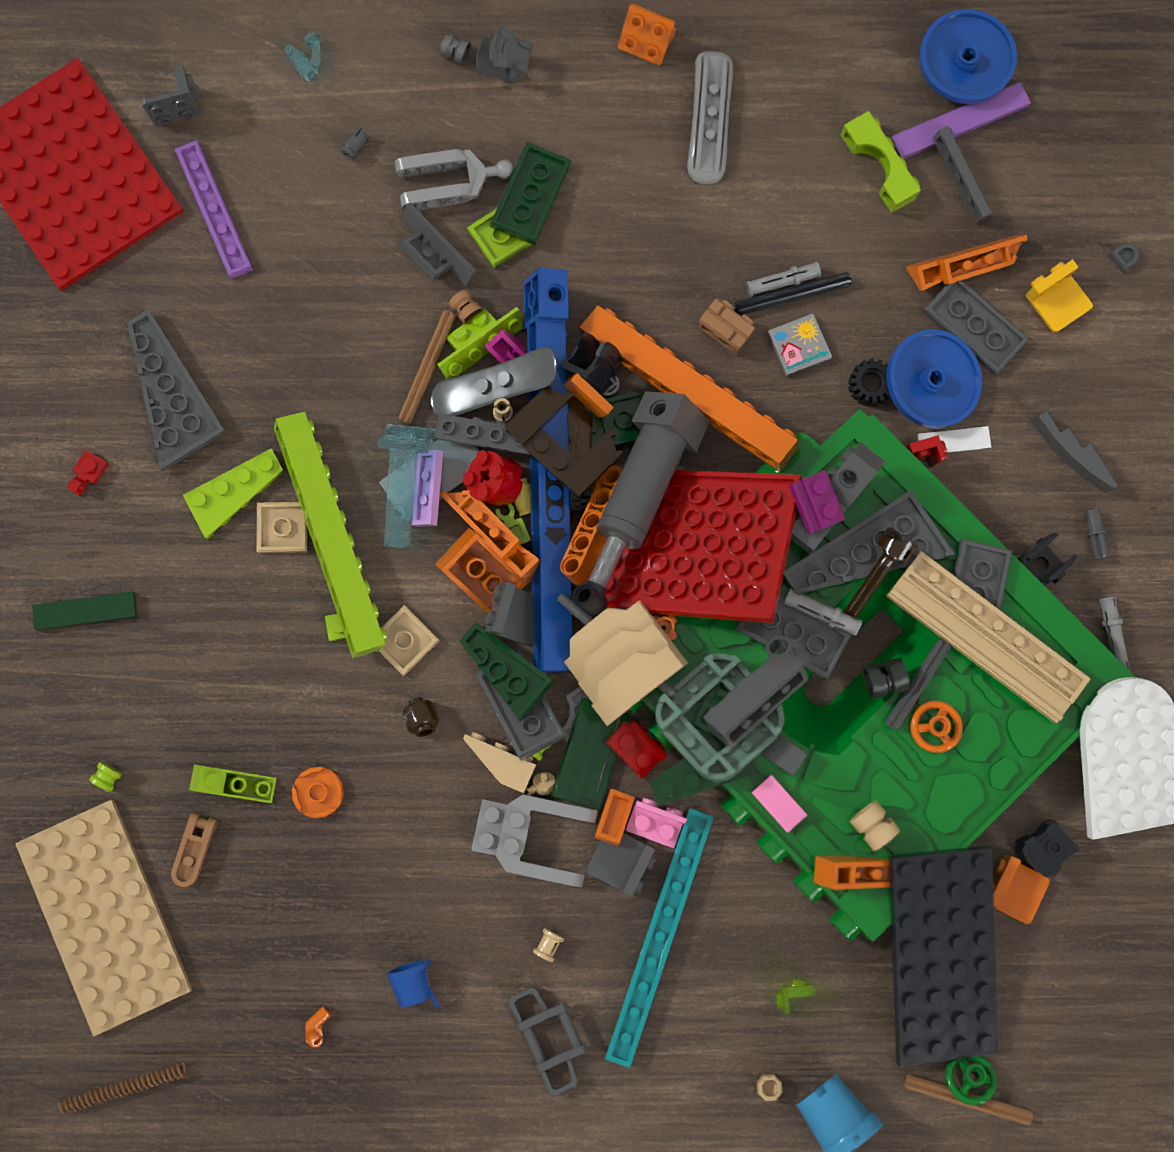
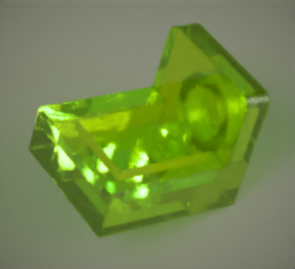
(796, 989)

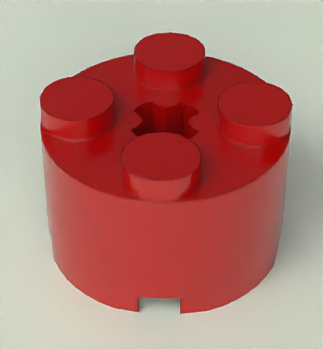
(493, 478)

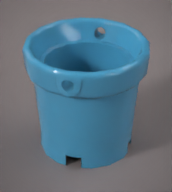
(838, 1117)

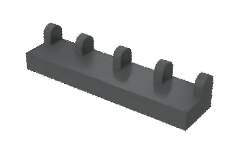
(962, 174)

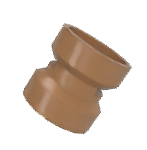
(464, 305)

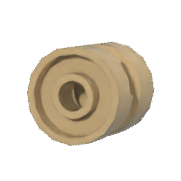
(874, 825)

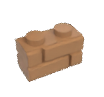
(726, 326)

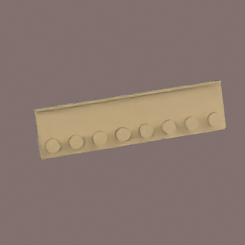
(988, 637)

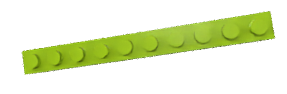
(329, 534)

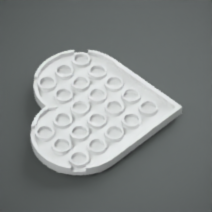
(1128, 758)

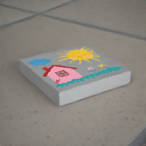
(799, 345)

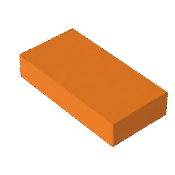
(588, 396)
(614, 817)

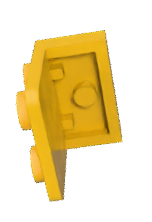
(1059, 297)

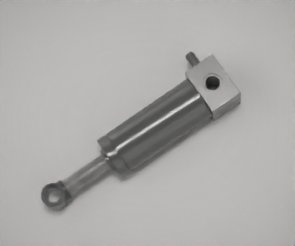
(667, 429)

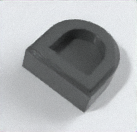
(1125, 256)

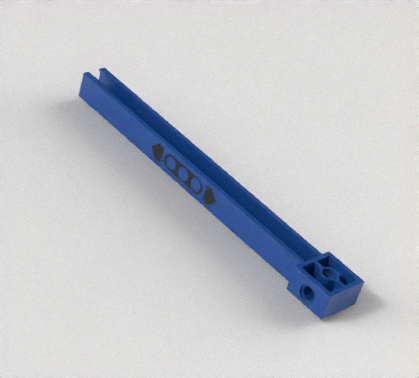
(544, 319)

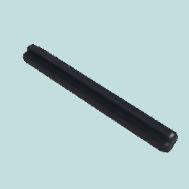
(793, 293)

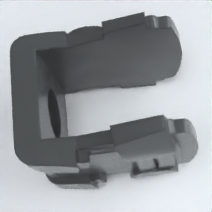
(504, 56)

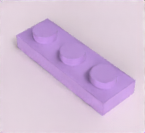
(427, 488)

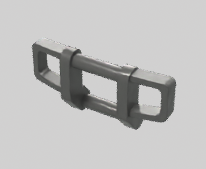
(526, 1027)

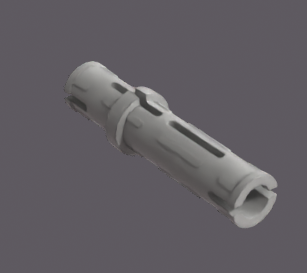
(786, 278)
(832, 616)
(1112, 624)

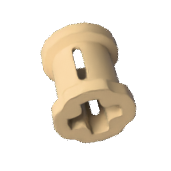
(548, 945)

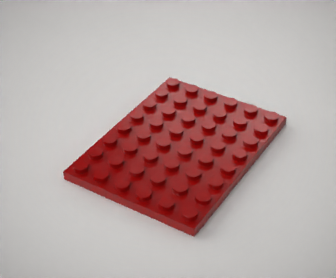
(76, 176)
(711, 548)

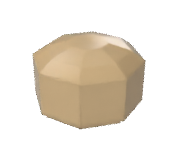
(769, 1087)

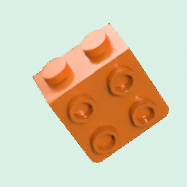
(1017, 889)

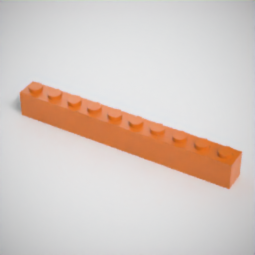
(670, 375)

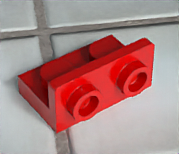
(931, 447)
(636, 747)

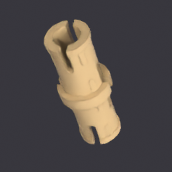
(499, 412)

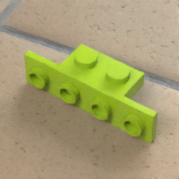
(472, 337)

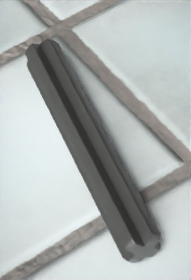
(917, 684)

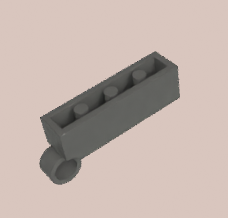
(758, 694)

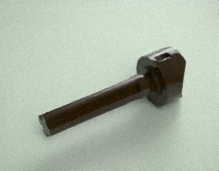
(894, 549)

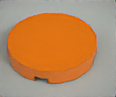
(317, 792)

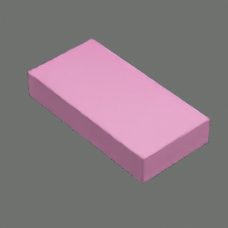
(779, 803)

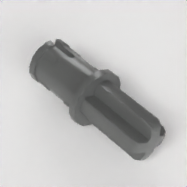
(1097, 533)

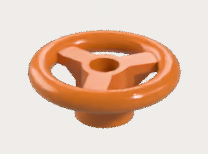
(944, 708)

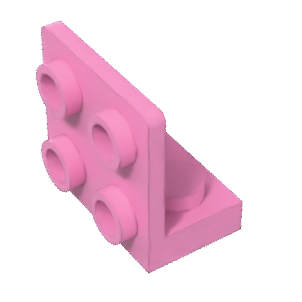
(655, 823)

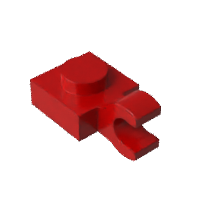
(88, 469)

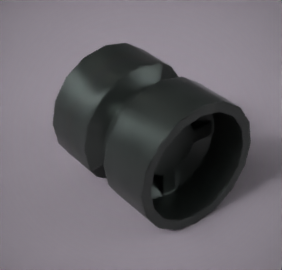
(886, 678)

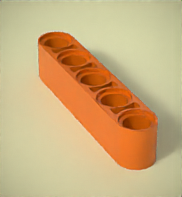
(586, 541)

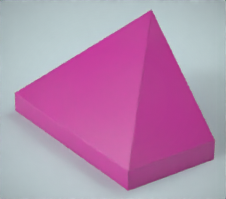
(506, 346)

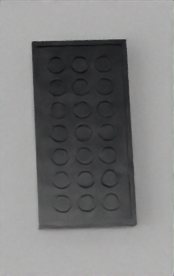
(943, 955)

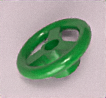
(980, 1075)

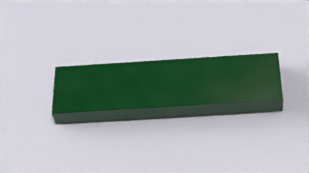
(84, 611)

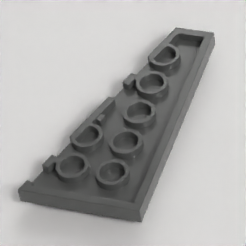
(173, 401)
(857, 551)

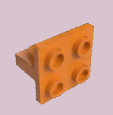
(646, 34)

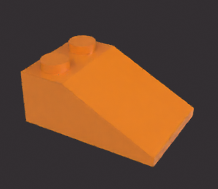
(477, 568)

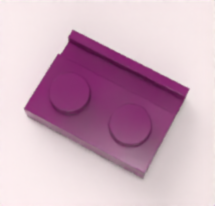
(816, 502)

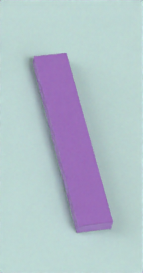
(961, 120)
(213, 209)

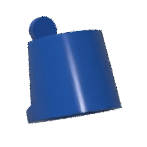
(412, 983)

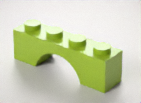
(865, 137)

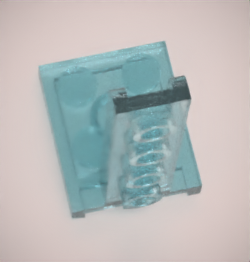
(403, 446)

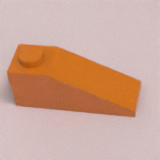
(851, 872)

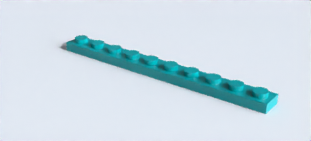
(659, 938)

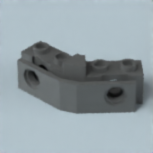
(847, 482)

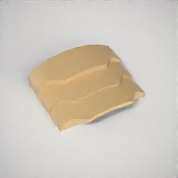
(621, 659)

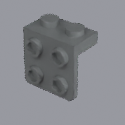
(176, 104)
(511, 614)
(623, 864)

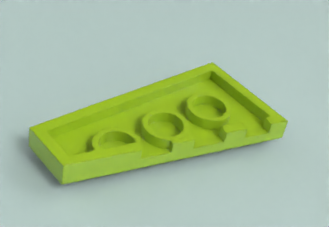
(225, 495)

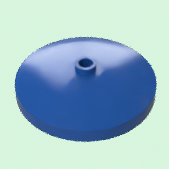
(967, 56)
(934, 378)

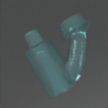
(306, 68)

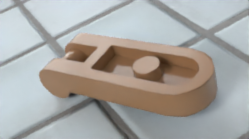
(192, 850)

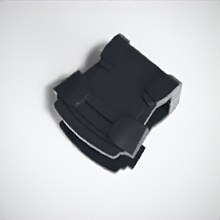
(594, 361)
(1055, 567)
(1046, 848)

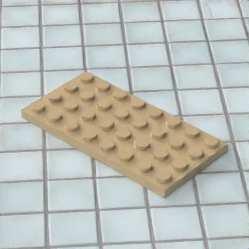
(103, 917)

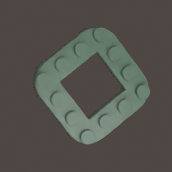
(690, 743)

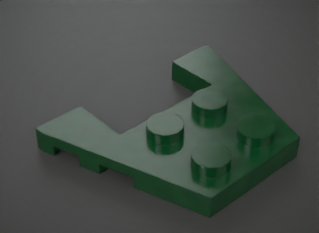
(618, 419)

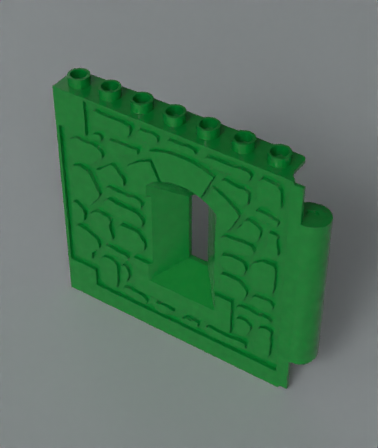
(851, 752)

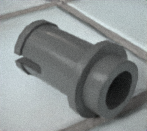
(355, 142)

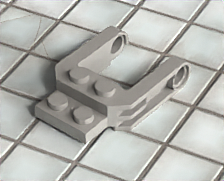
(504, 833)

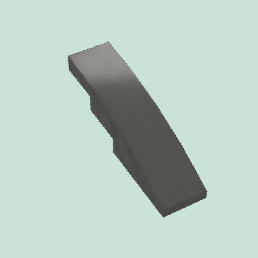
(1082, 460)

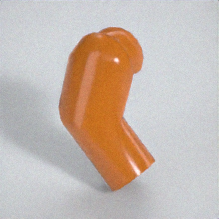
(313, 1027)

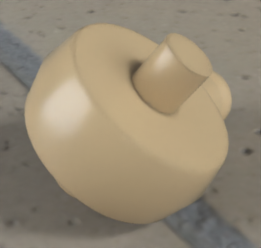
(542, 784)

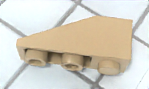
(503, 765)

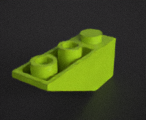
(232, 784)

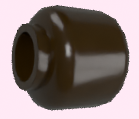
(420, 717)

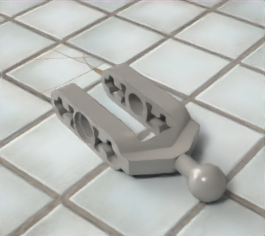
(442, 162)

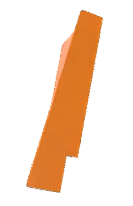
(966, 263)
(494, 533)

